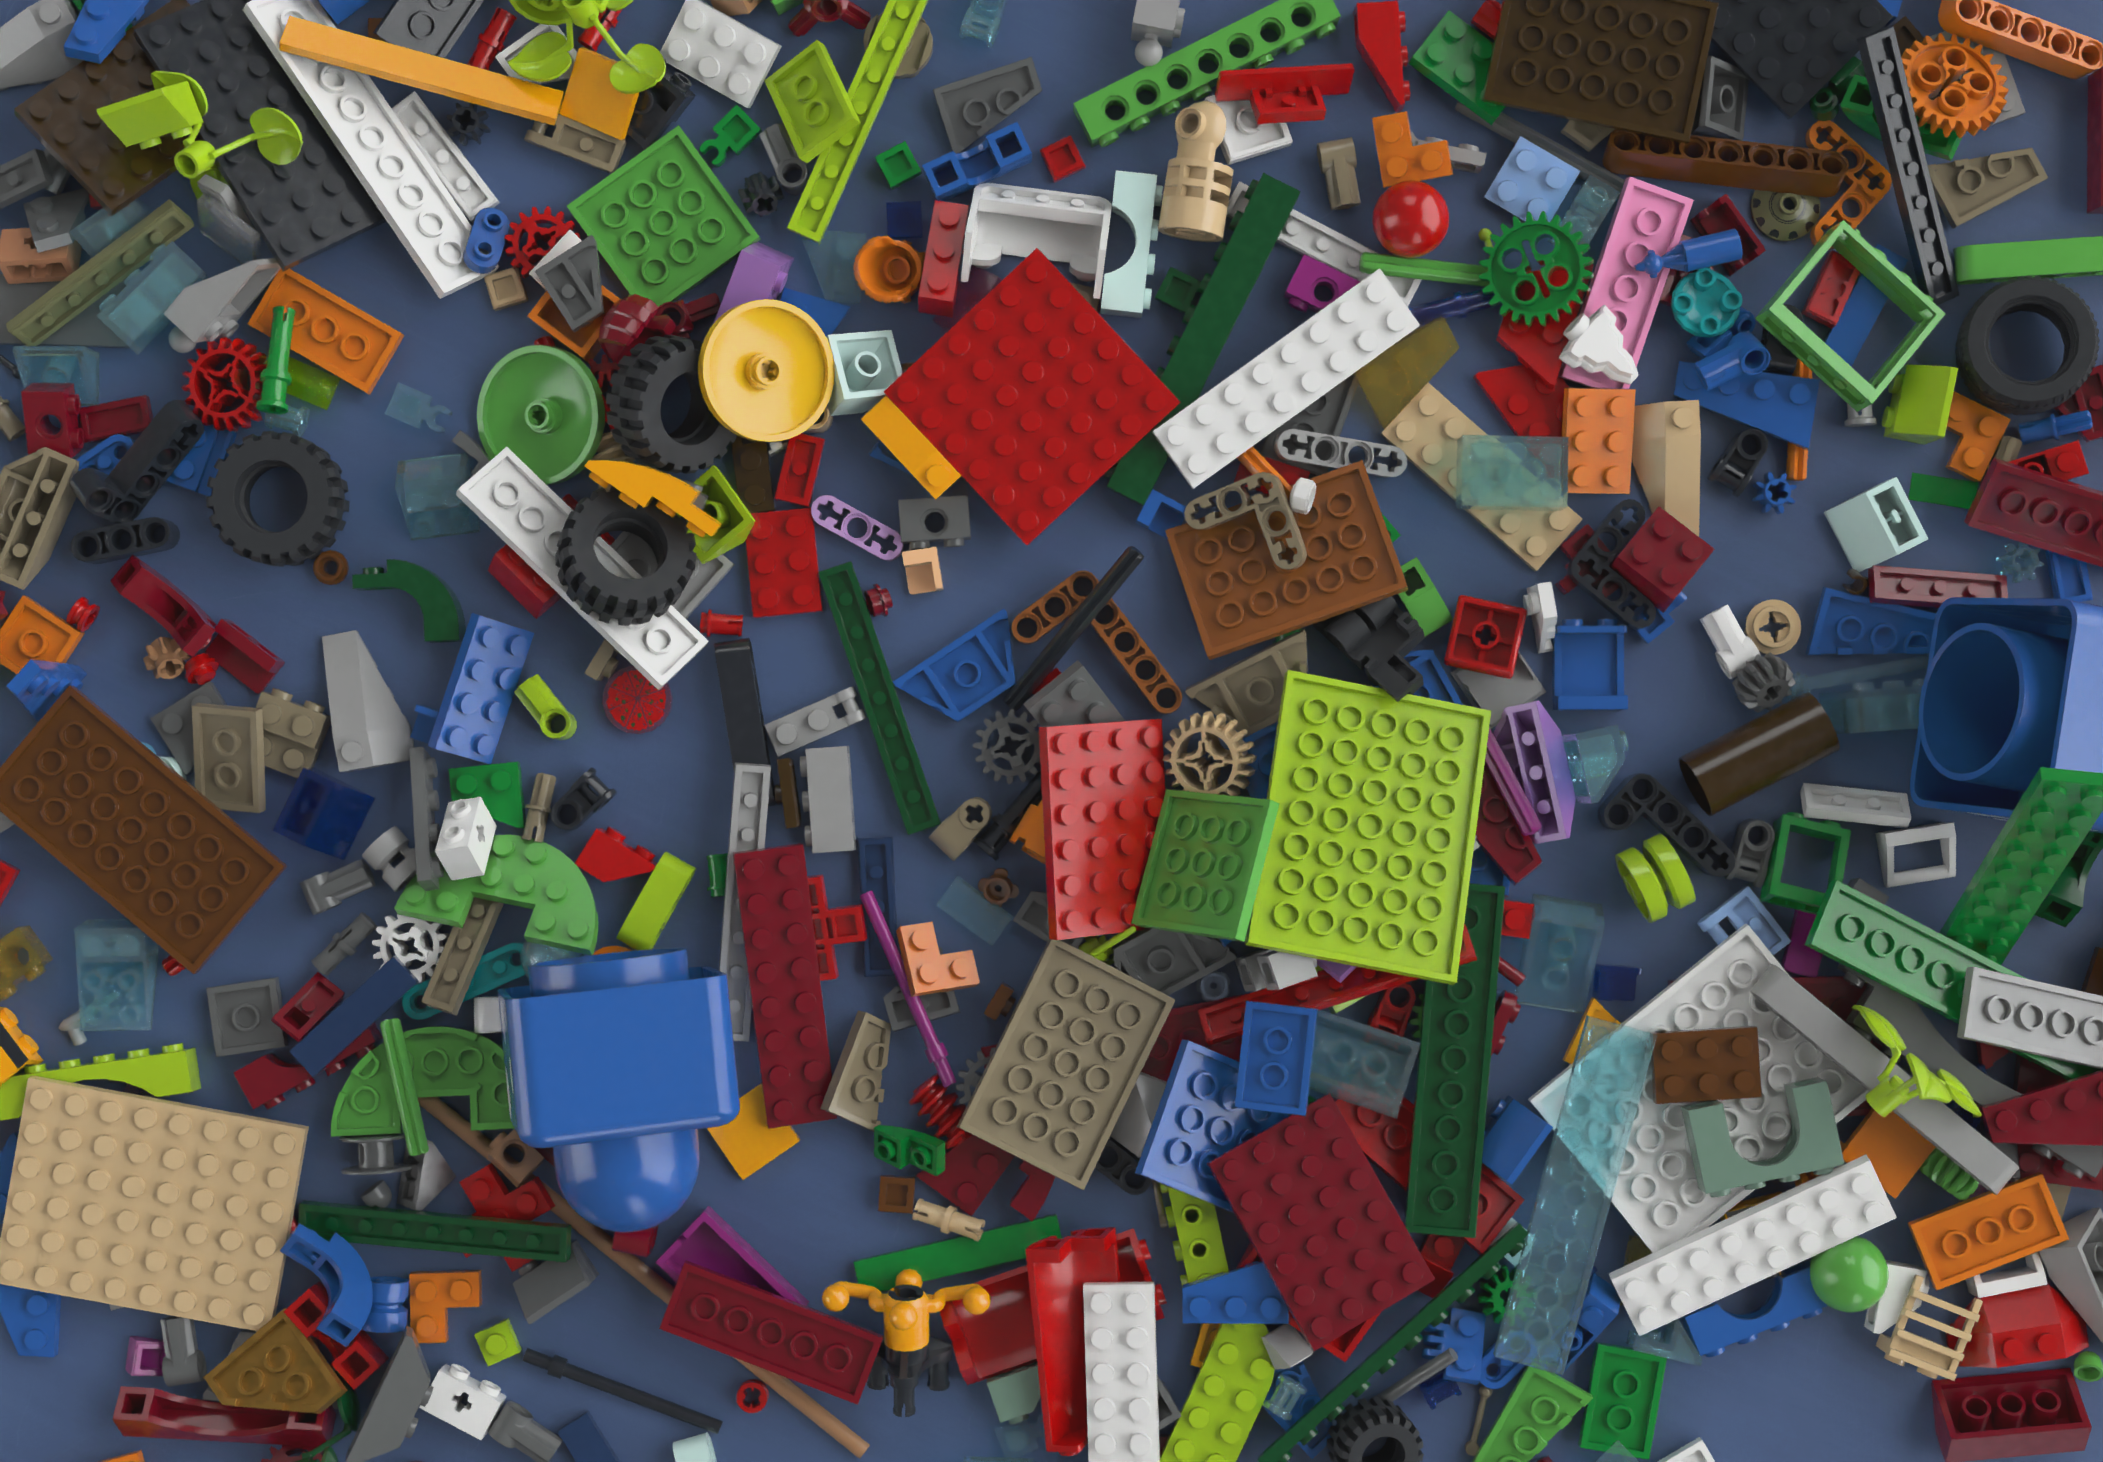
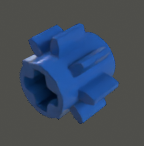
(1783, 490)

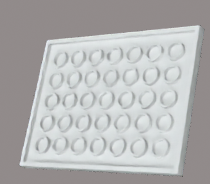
(1657, 1174)

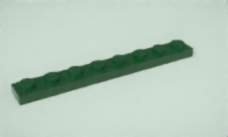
(879, 697)
(438, 1231)

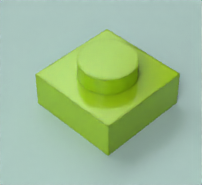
(498, 1342)

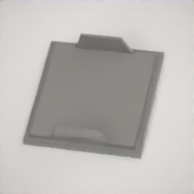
(1496, 692)

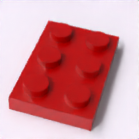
(783, 564)

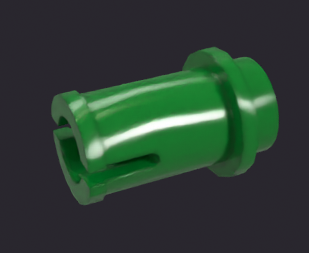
(717, 874)

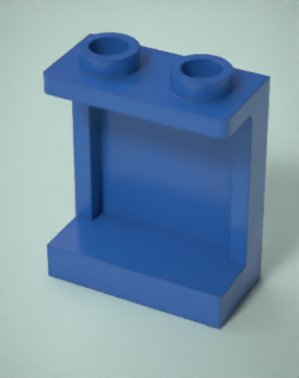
(1588, 666)

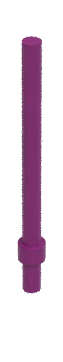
(935, 1051)

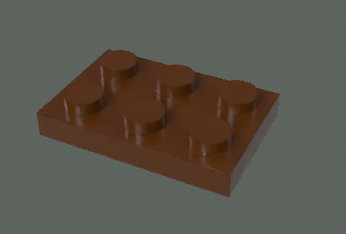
(1706, 1065)

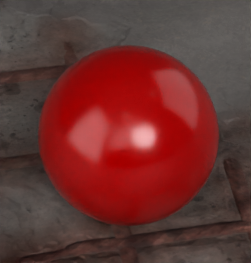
(1410, 219)

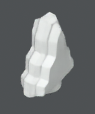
(1598, 347)

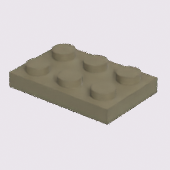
(229, 756)

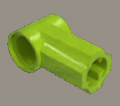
(545, 706)

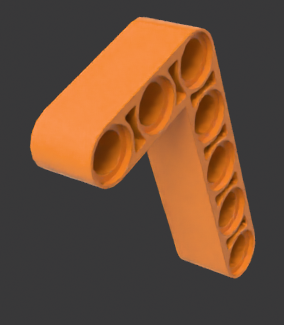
(2037, 33)

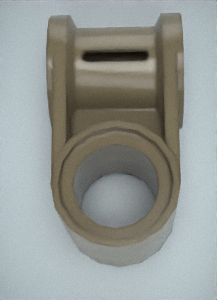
(958, 831)

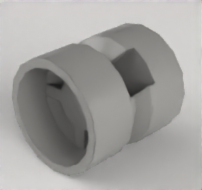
(388, 849)

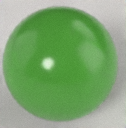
(1850, 1275)

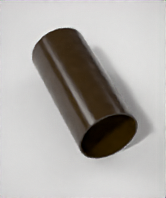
(1759, 753)

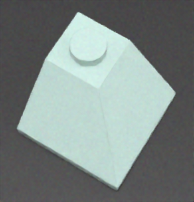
(863, 370)

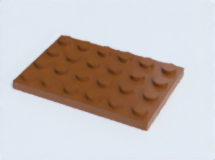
(1248, 599)

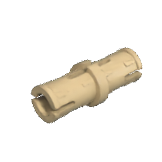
(948, 1219)

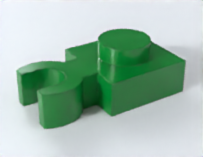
(734, 132)

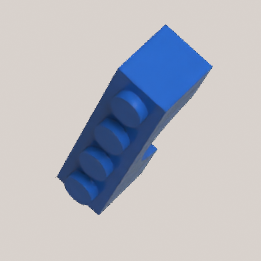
(1790, 1298)

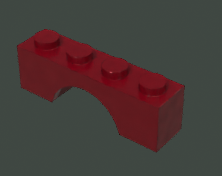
(270, 1077)

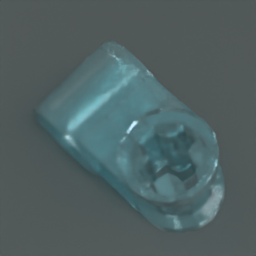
(983, 21)

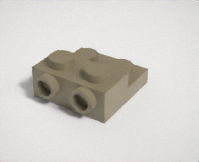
(291, 732)

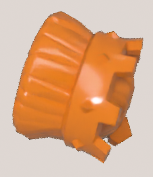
(888, 269)

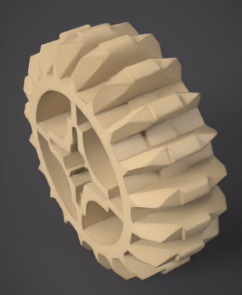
(1211, 731)

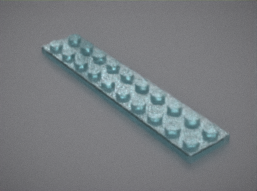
(1574, 1195)

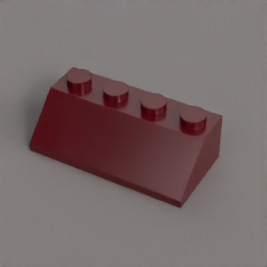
(2009, 1415)

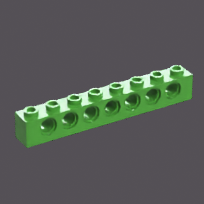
(1184, 62)

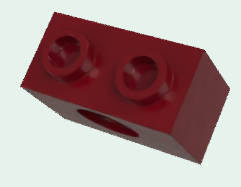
(54, 399)

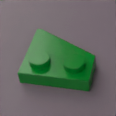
(497, 786)

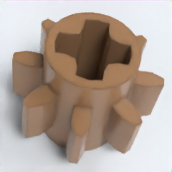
(165, 658)

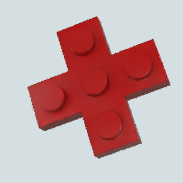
(832, 927)
(493, 1199)

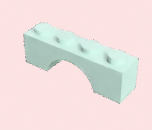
(1133, 201)

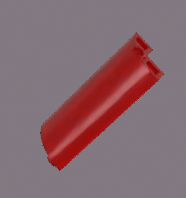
(1057, 1302)
(1005, 1332)

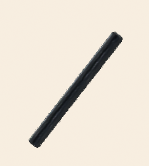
(1073, 628)

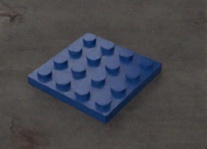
(1198, 1124)

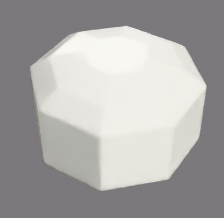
(1302, 495)

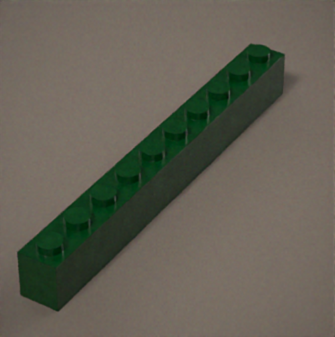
(1209, 323)

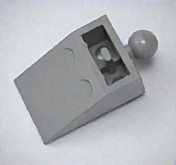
(1155, 26)
(216, 304)

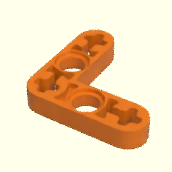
(1858, 187)

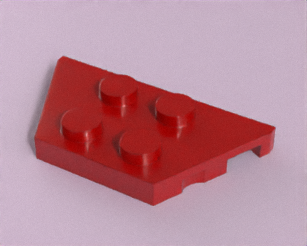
(1540, 345)
(1524, 400)

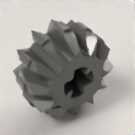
(1763, 682)

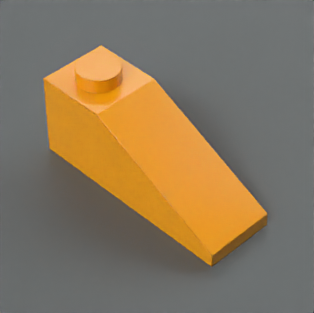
(910, 447)

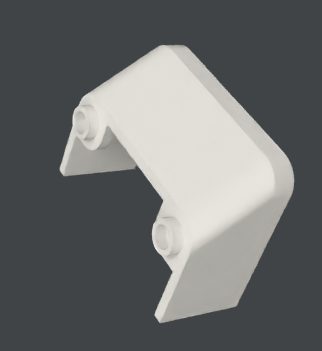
(1024, 218)

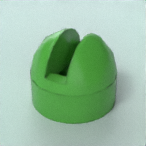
(2088, 1366)

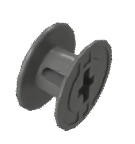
(375, 1155)

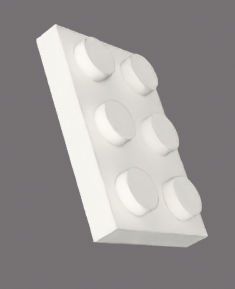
(719, 51)

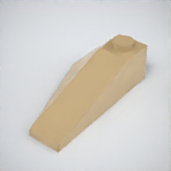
(1668, 458)

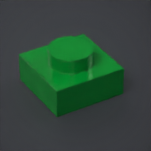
(898, 165)

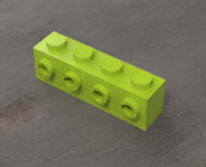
(1198, 1235)

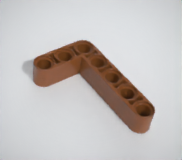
(1107, 633)

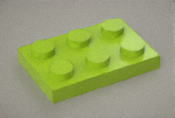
(812, 101)

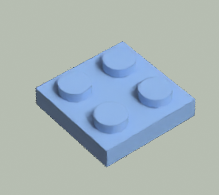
(1531, 181)

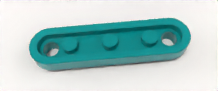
(492, 971)

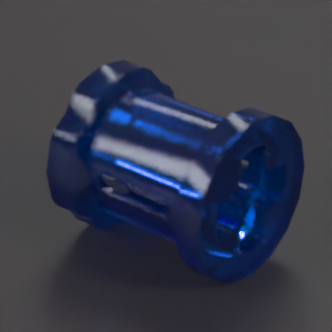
(1438, 1389)

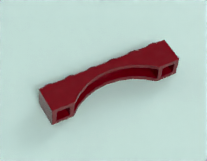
(172, 1416)

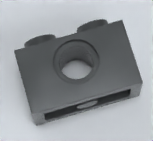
(915, 512)

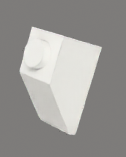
(1888, 1308)

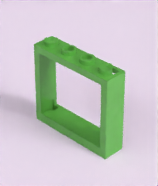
(1818, 354)

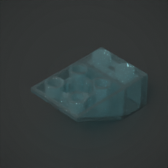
(115, 975)

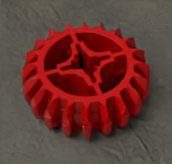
(212, 406)

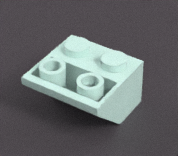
(1876, 525)

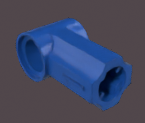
(1741, 356)

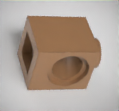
(514, 1172)

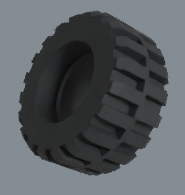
(637, 406)
(232, 499)
(606, 592)

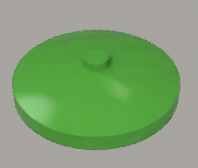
(543, 410)

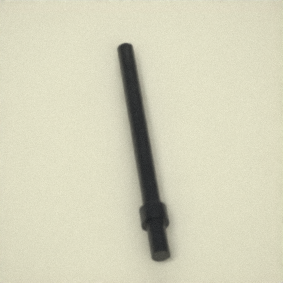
(558, 1367)

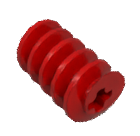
(941, 1109)

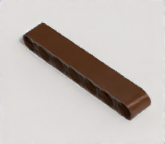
(1727, 163)

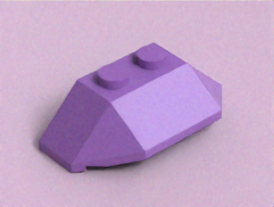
(1540, 765)

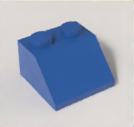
(1512, 1138)

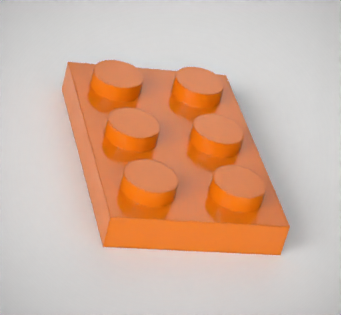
(1599, 439)

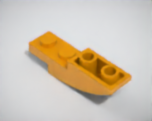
(642, 483)

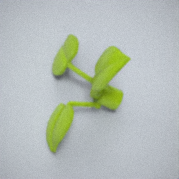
(548, 56)
(274, 131)
(1894, 1090)

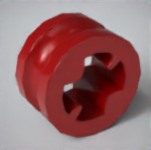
(83, 614)
(742, 1393)

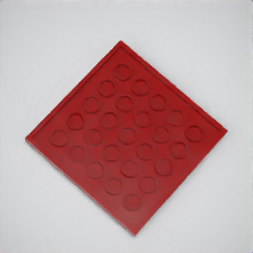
(1032, 396)

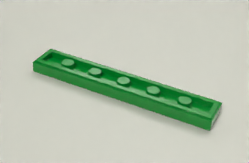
(956, 1253)

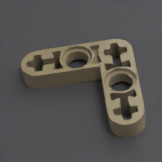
(1263, 506)

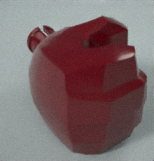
(631, 323)

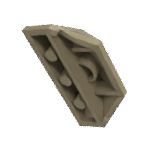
(33, 512)

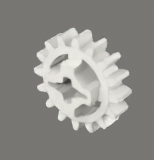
(419, 933)

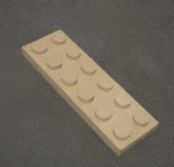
(1428, 437)

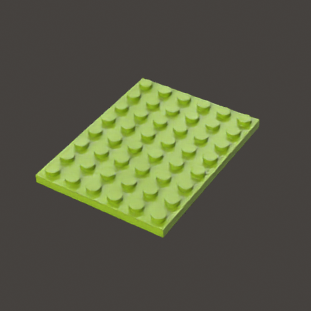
(1370, 828)

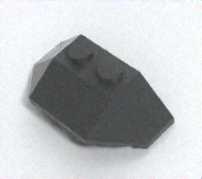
(394, 1403)

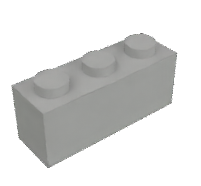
(828, 799)

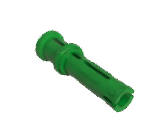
(275, 376)

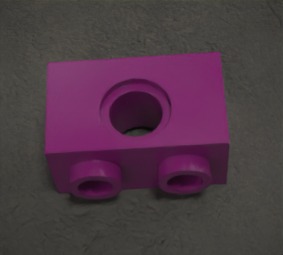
(1310, 275)

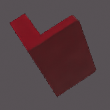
(244, 656)

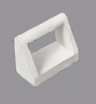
(1887, 840)
(2009, 1280)

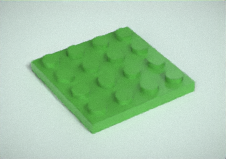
(664, 220)
(1205, 864)

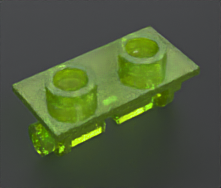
(311, 384)

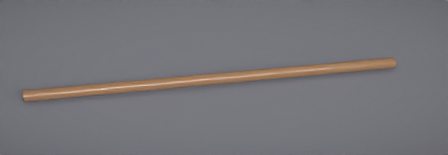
(648, 1278)

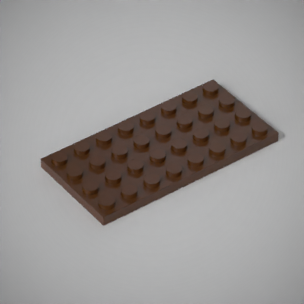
(134, 830)

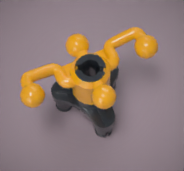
(906, 1341)

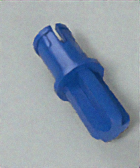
(2054, 426)

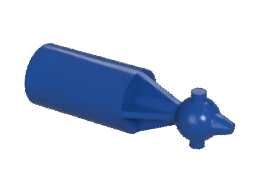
(1695, 253)

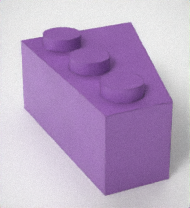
(756, 276)

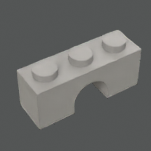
(1274, 969)

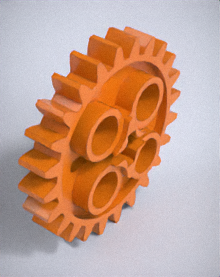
(1962, 104)

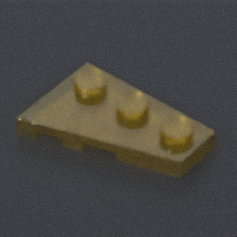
(1405, 369)

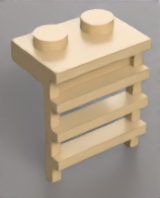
(1928, 1356)

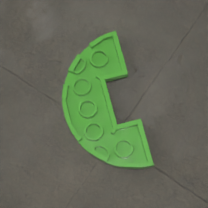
(522, 876)
(442, 1064)

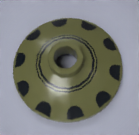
(1780, 223)

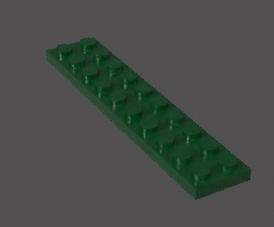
(1455, 1081)

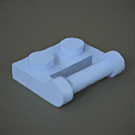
(1745, 909)

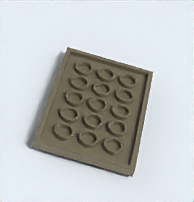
(1066, 1063)

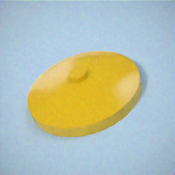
(766, 370)

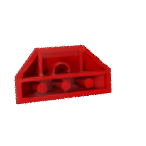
(2022, 1329)

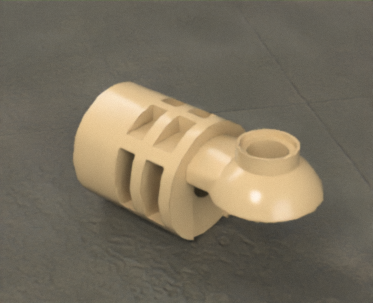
(1195, 184)

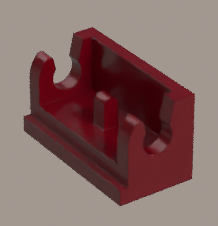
(1724, 216)

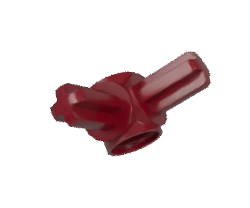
(827, 12)
(691, 312)

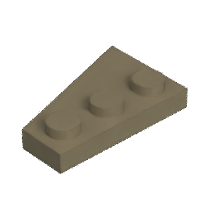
(1979, 184)

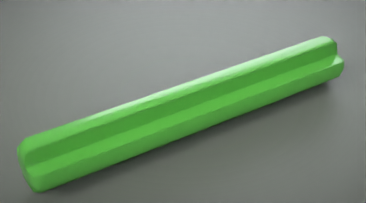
(1422, 269)
(404, 1087)

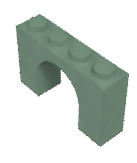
(1811, 1145)

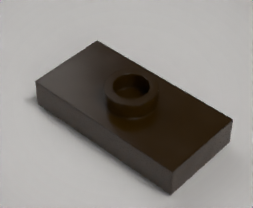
(787, 793)

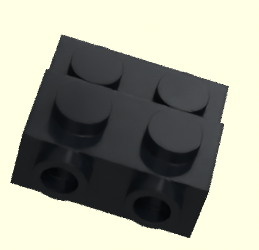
(659, 108)

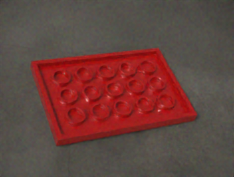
(1099, 821)

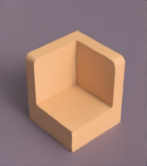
(923, 570)

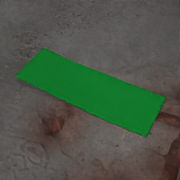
(1942, 490)

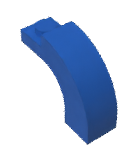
(343, 1276)

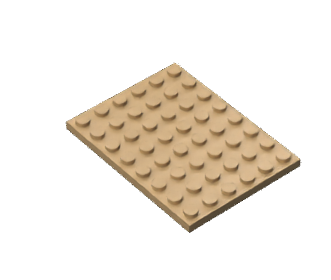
(150, 1203)

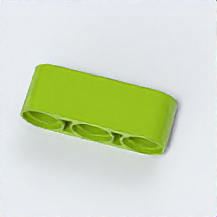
(656, 902)

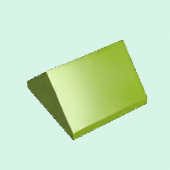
(726, 508)

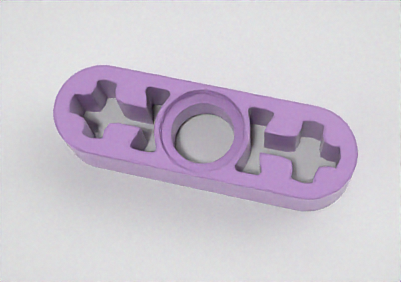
(839, 508)

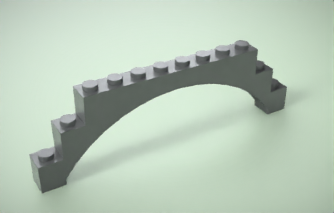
(1936, 1053)

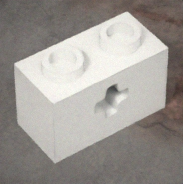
(465, 838)
(446, 1400)

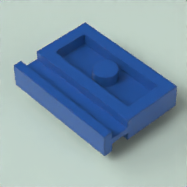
(199, 462)

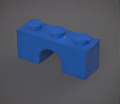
(992, 158)

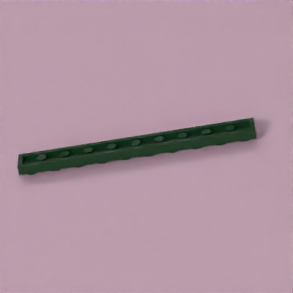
(1406, 1336)

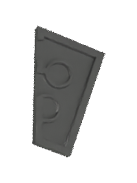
(985, 100)

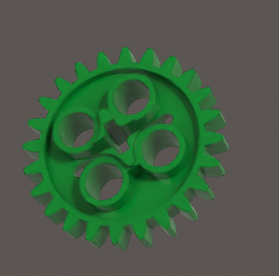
(1565, 256)

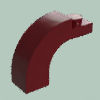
(165, 603)

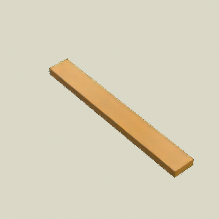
(421, 70)

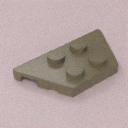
(1254, 685)

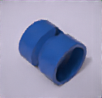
(387, 1311)

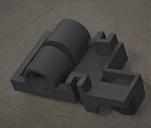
(1378, 640)

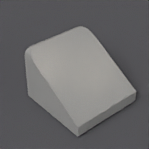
(1286, 1347)

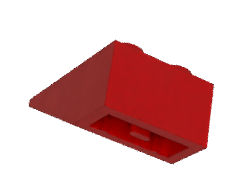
(523, 581)

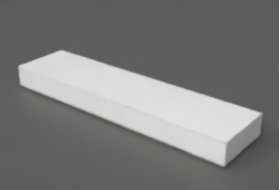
(444, 157)

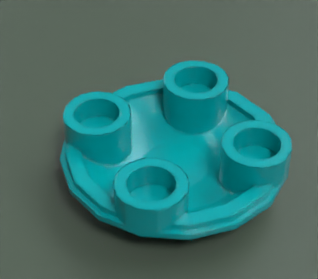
(1706, 303)

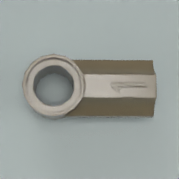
(1338, 164)

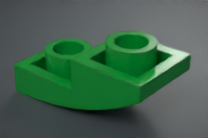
(904, 1146)

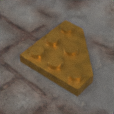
(277, 1372)

